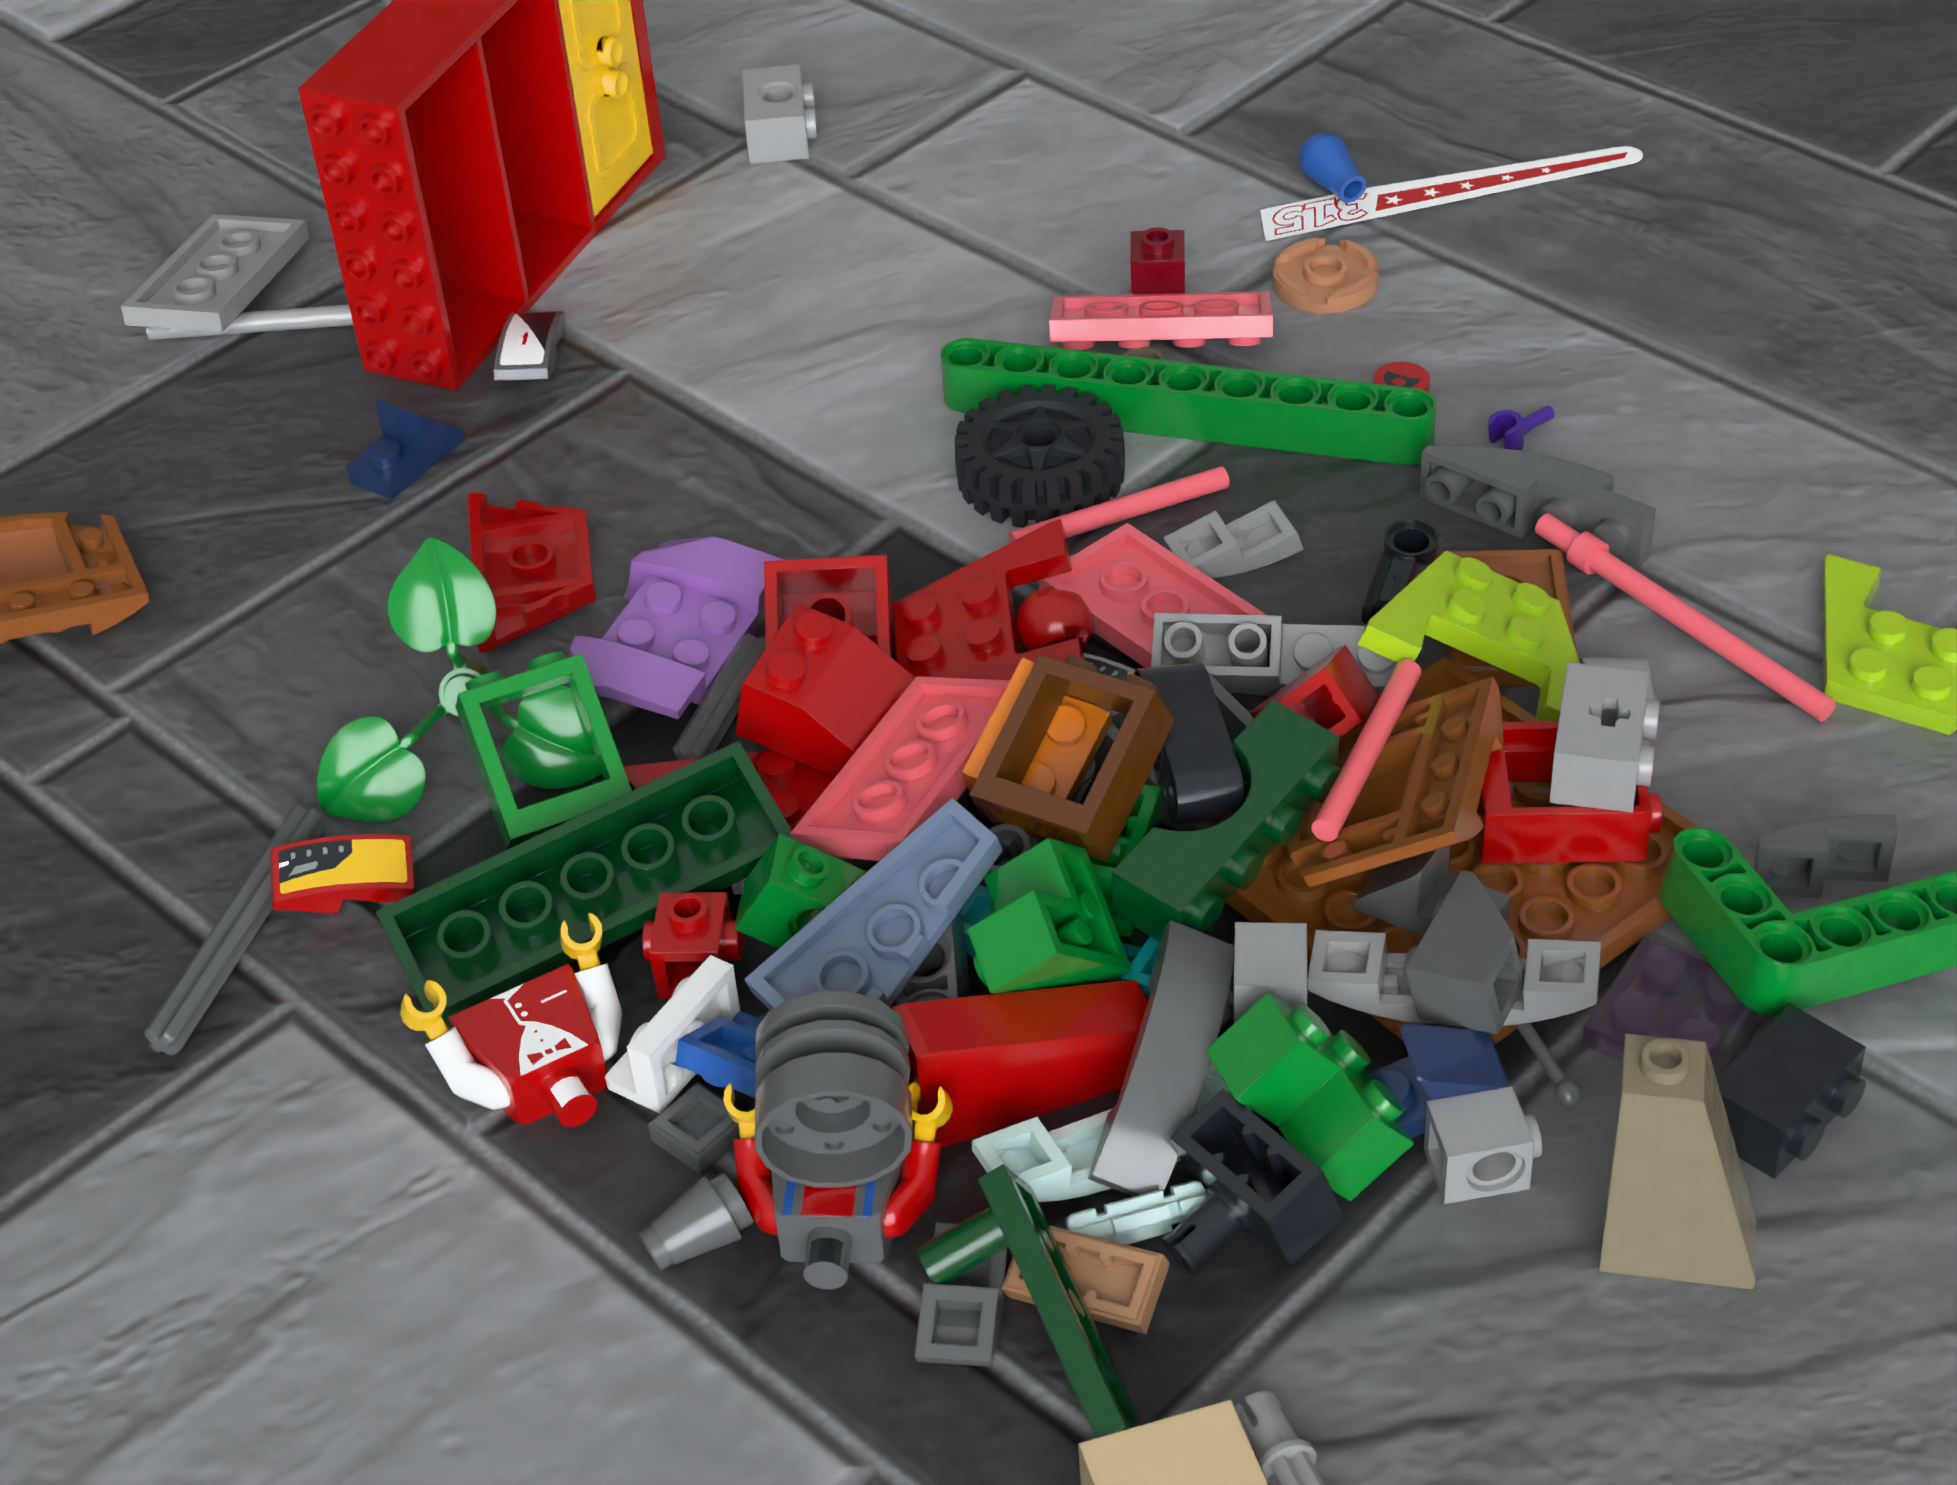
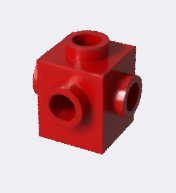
(686, 933)

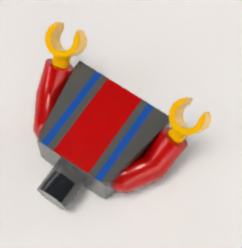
(839, 1224)

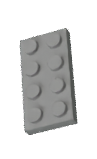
(215, 274)

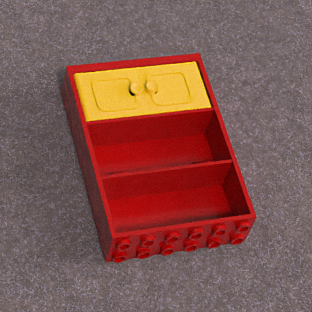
(474, 164)

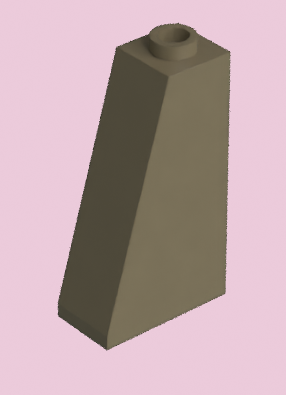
(1674, 1172)

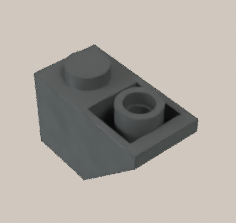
(1466, 962)

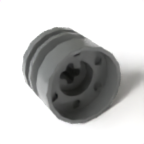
(832, 1089)

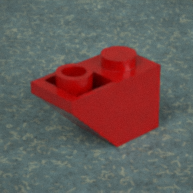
(1329, 693)

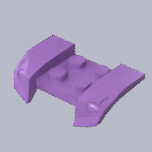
(680, 623)

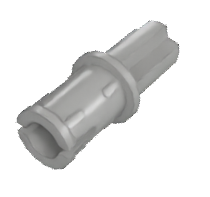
(1275, 1444)

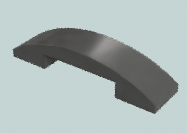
(1167, 1061)

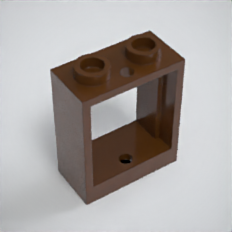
(1121, 778)

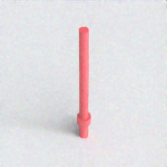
(1593, 556)

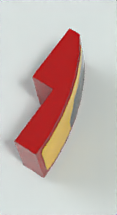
(326, 870)

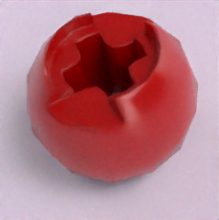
(1053, 618)

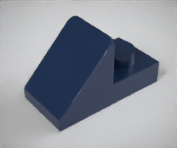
(403, 452)
(1439, 1066)

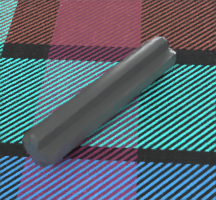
(720, 702)

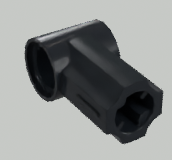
(1407, 552)

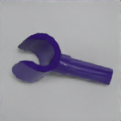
(1514, 427)

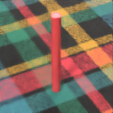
(1135, 503)
(1366, 751)

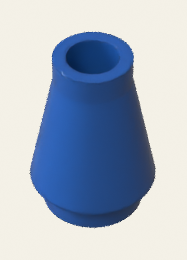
(1330, 165)

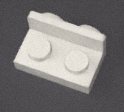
(648, 1067)

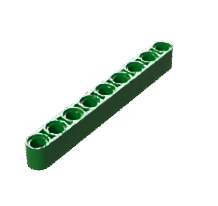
(1206, 400)

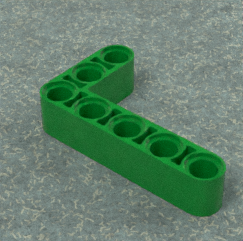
(1808, 955)

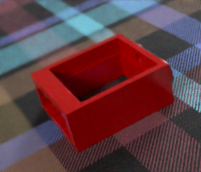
(1554, 832)

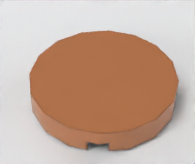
(1325, 276)

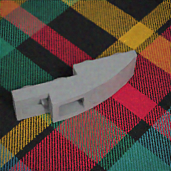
(1258, 650)

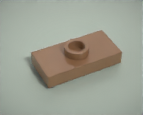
(1113, 1278)

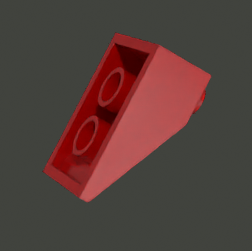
(842, 587)
(818, 690)

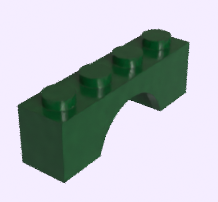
(1192, 873)

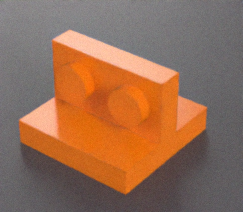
(1064, 751)

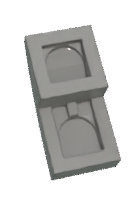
(1238, 546)

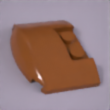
(64, 575)
(1419, 790)

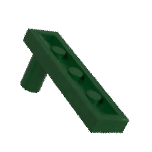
(1018, 1223)

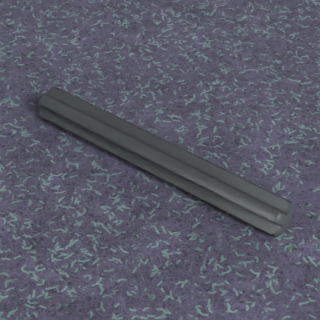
(225, 942)

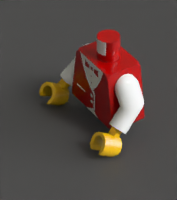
(533, 1045)

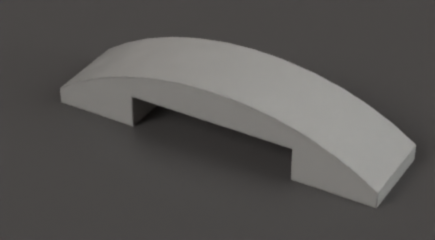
(1365, 977)

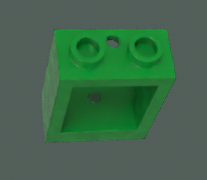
(494, 689)

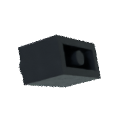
(1789, 1089)

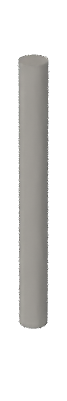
(273, 321)

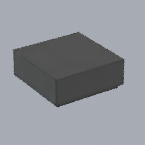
(695, 1129)

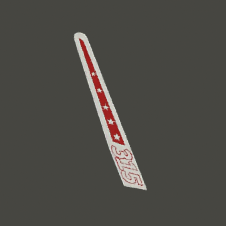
(1427, 192)

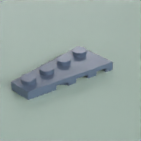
(888, 918)

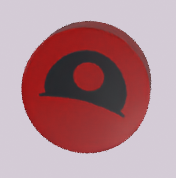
(1403, 375)

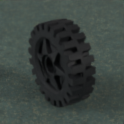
(1039, 454)

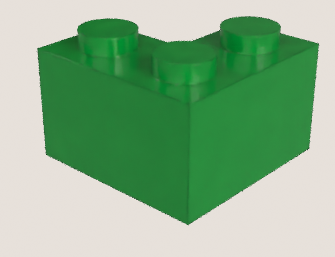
(1047, 924)
(1314, 1090)

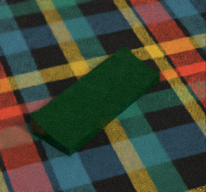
(505, 915)

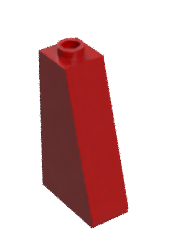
(1020, 1052)

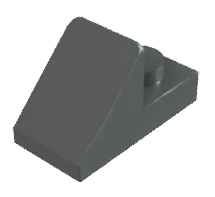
(1410, 888)

